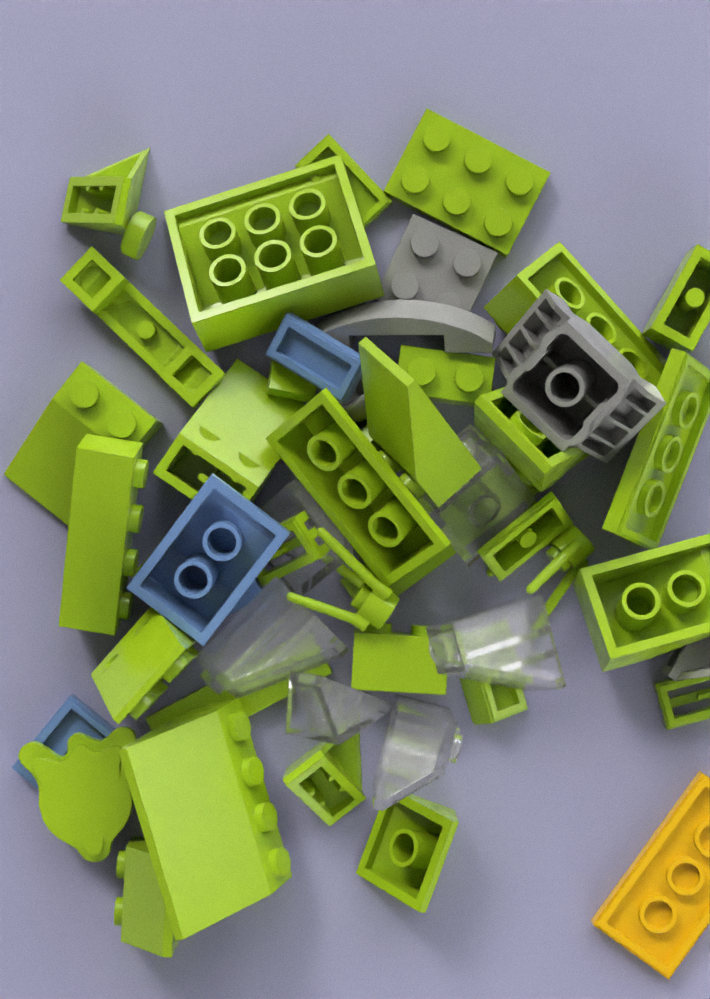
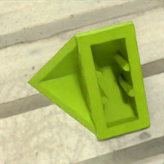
(107, 196)
(328, 778)

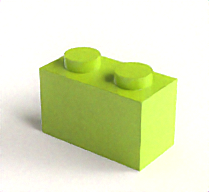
(685, 304)
(448, 376)
(395, 661)

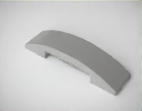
(461, 329)

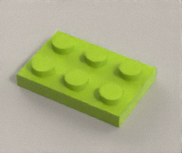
(466, 183)

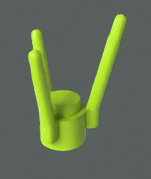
(566, 552)
(373, 599)

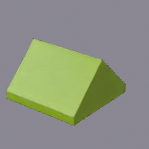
(409, 849)

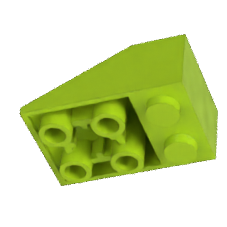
(229, 436)
(138, 664)

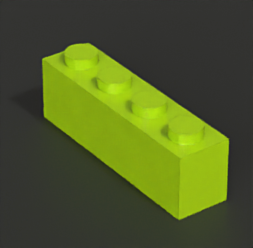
(101, 534)

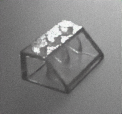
(414, 749)

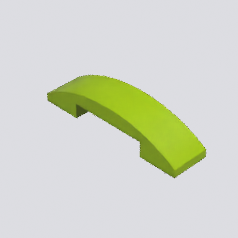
(143, 327)

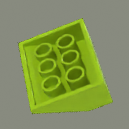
(272, 253)
(206, 815)

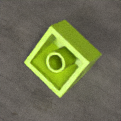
(142, 908)

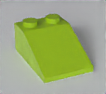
(80, 407)
(412, 430)
(535, 457)
(647, 602)

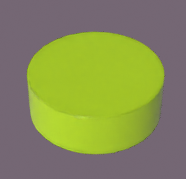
(138, 235)

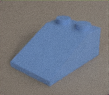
(208, 559)

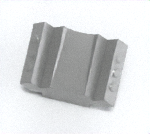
(573, 381)

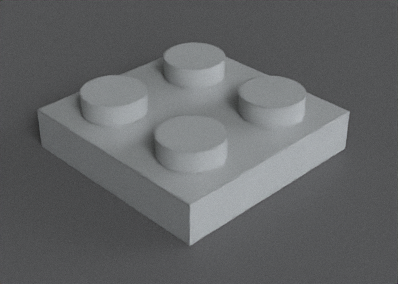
(436, 266)

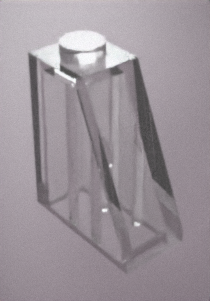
(267, 644)
(500, 646)

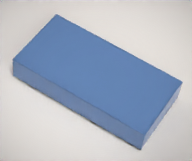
(316, 357)

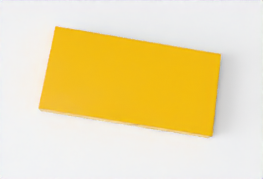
(665, 892)

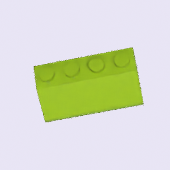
(566, 278)
(357, 488)

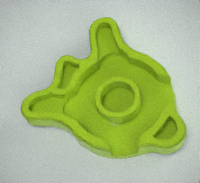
(83, 792)

